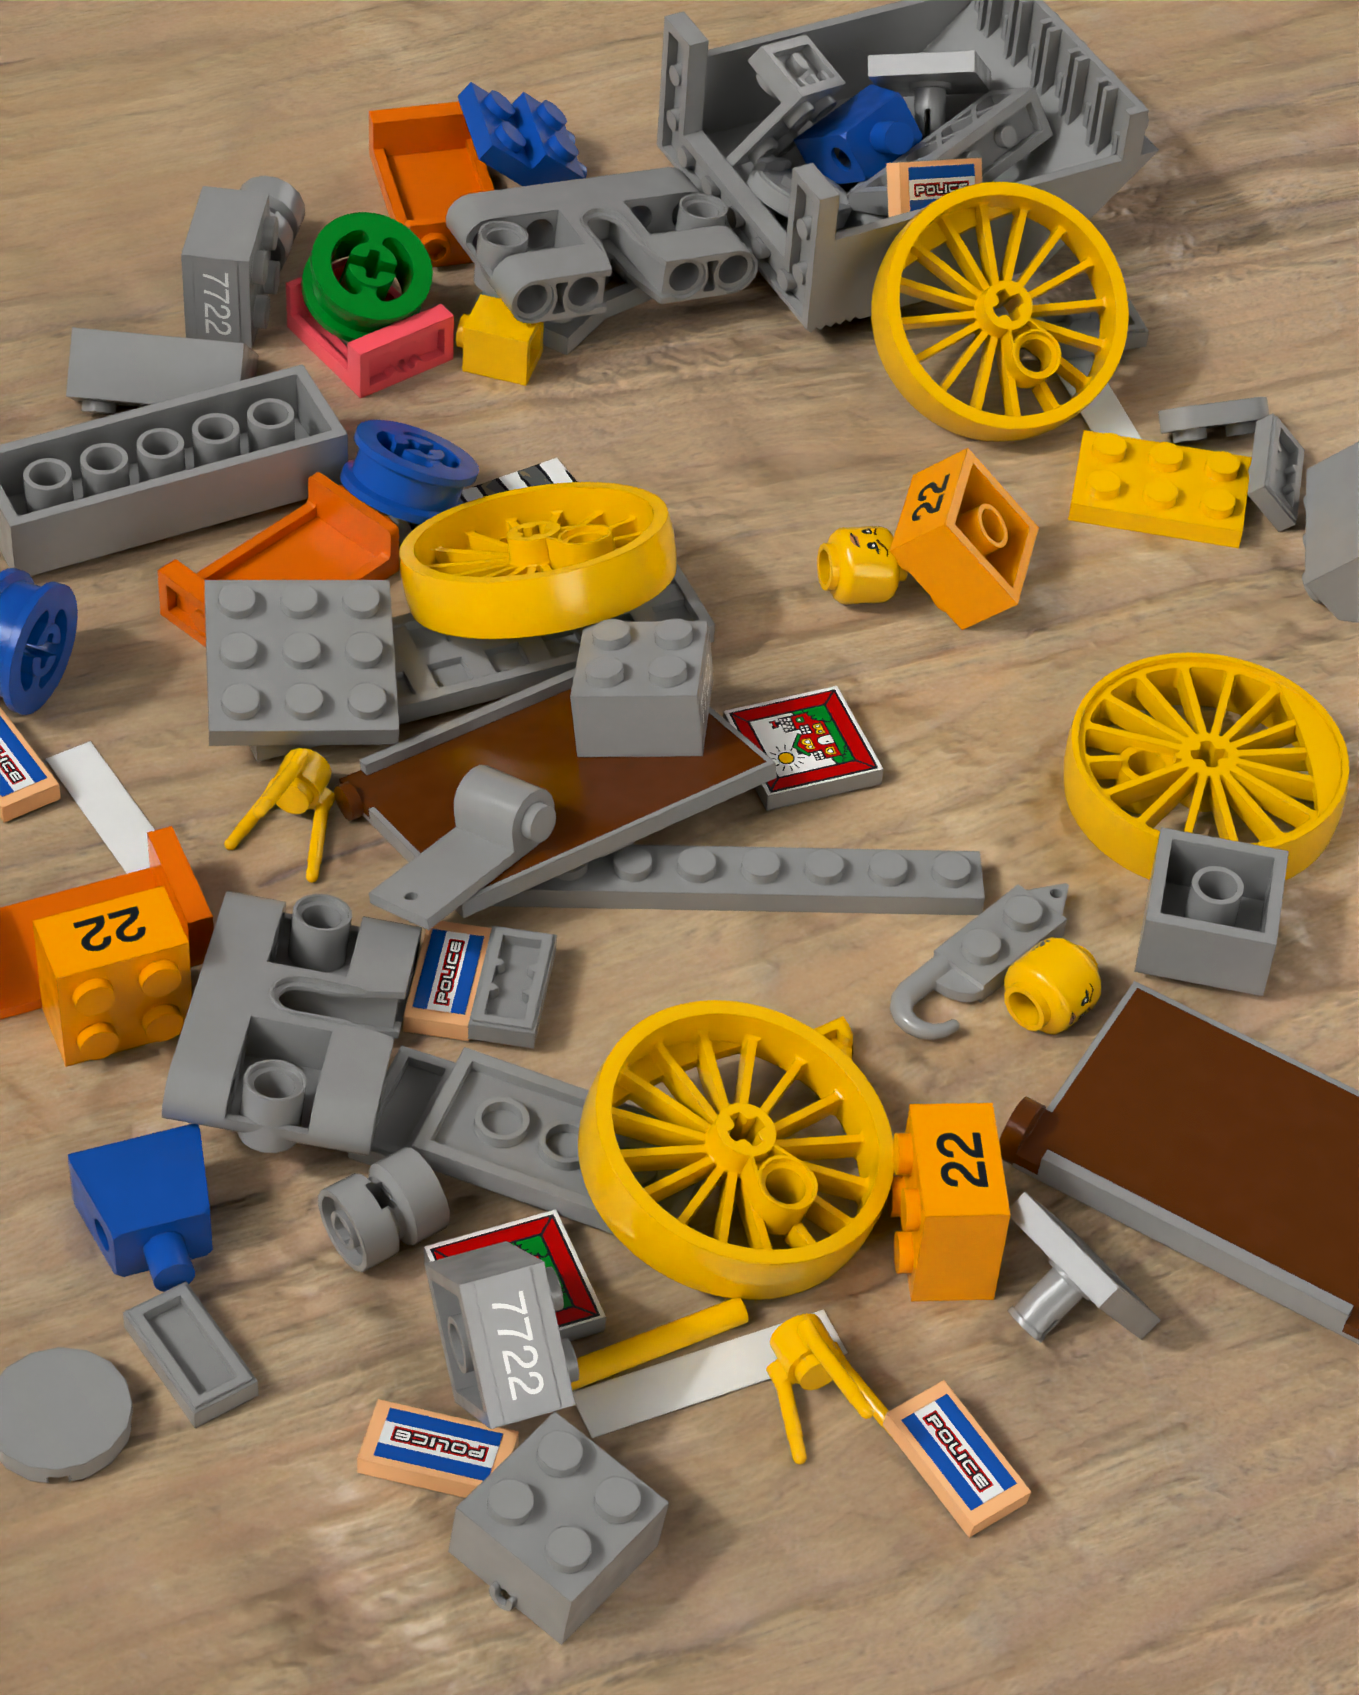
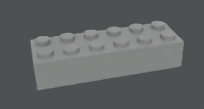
(165, 469)

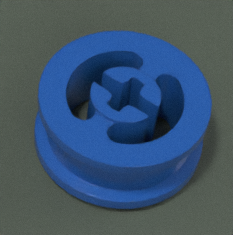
(407, 470)
(35, 638)

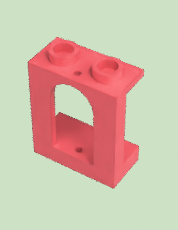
(378, 357)

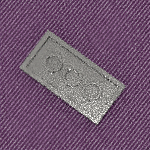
(521, 1138)

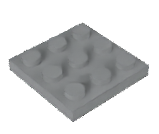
(300, 662)

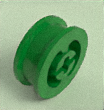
(377, 253)

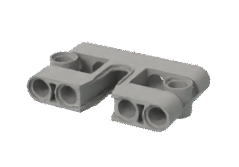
(552, 242)
(293, 1024)

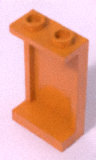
(422, 167)
(322, 540)

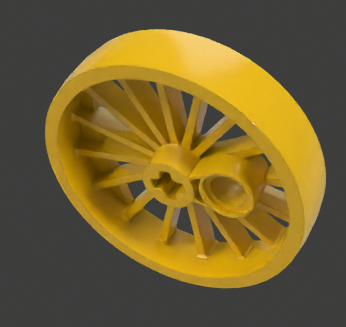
(978, 295)
(538, 560)
(1179, 762)
(733, 1149)

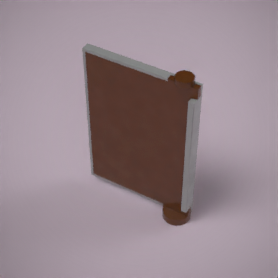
(531, 735)
(1209, 1153)

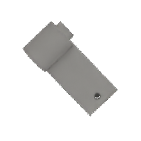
(495, 827)

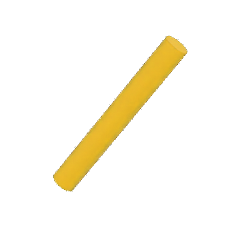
(660, 1341)

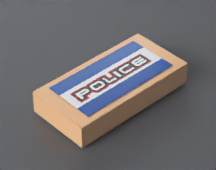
(921, 182)
(23, 776)
(446, 980)
(432, 1449)
(956, 1458)

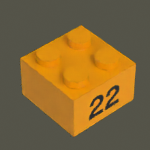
(964, 539)
(113, 975)
(949, 1202)

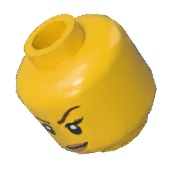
(859, 565)
(1052, 986)

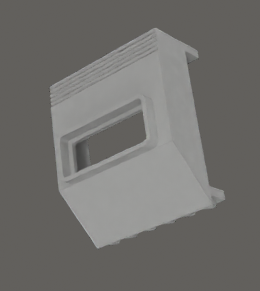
(829, 273)

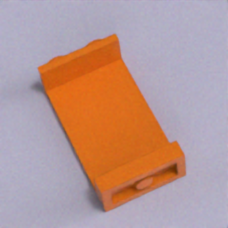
(167, 868)

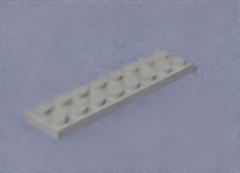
(455, 672)

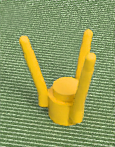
(295, 788)
(813, 1360)

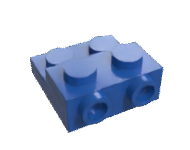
(521, 138)

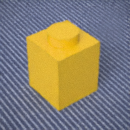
(498, 343)

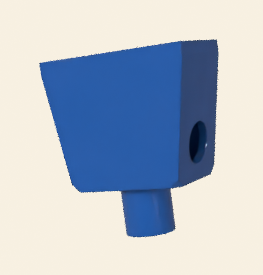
(869, 132)
(146, 1203)

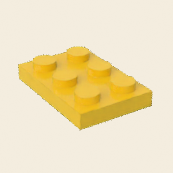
(1160, 489)

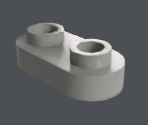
(1191, 422)

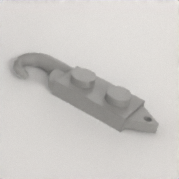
(978, 955)

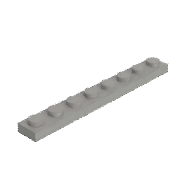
(769, 881)

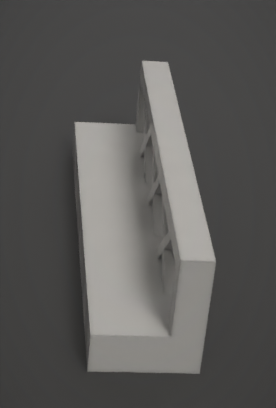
(996, 127)

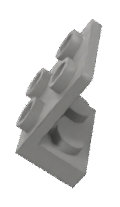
(803, 84)

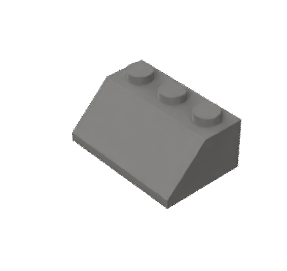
(149, 368)
(1333, 533)

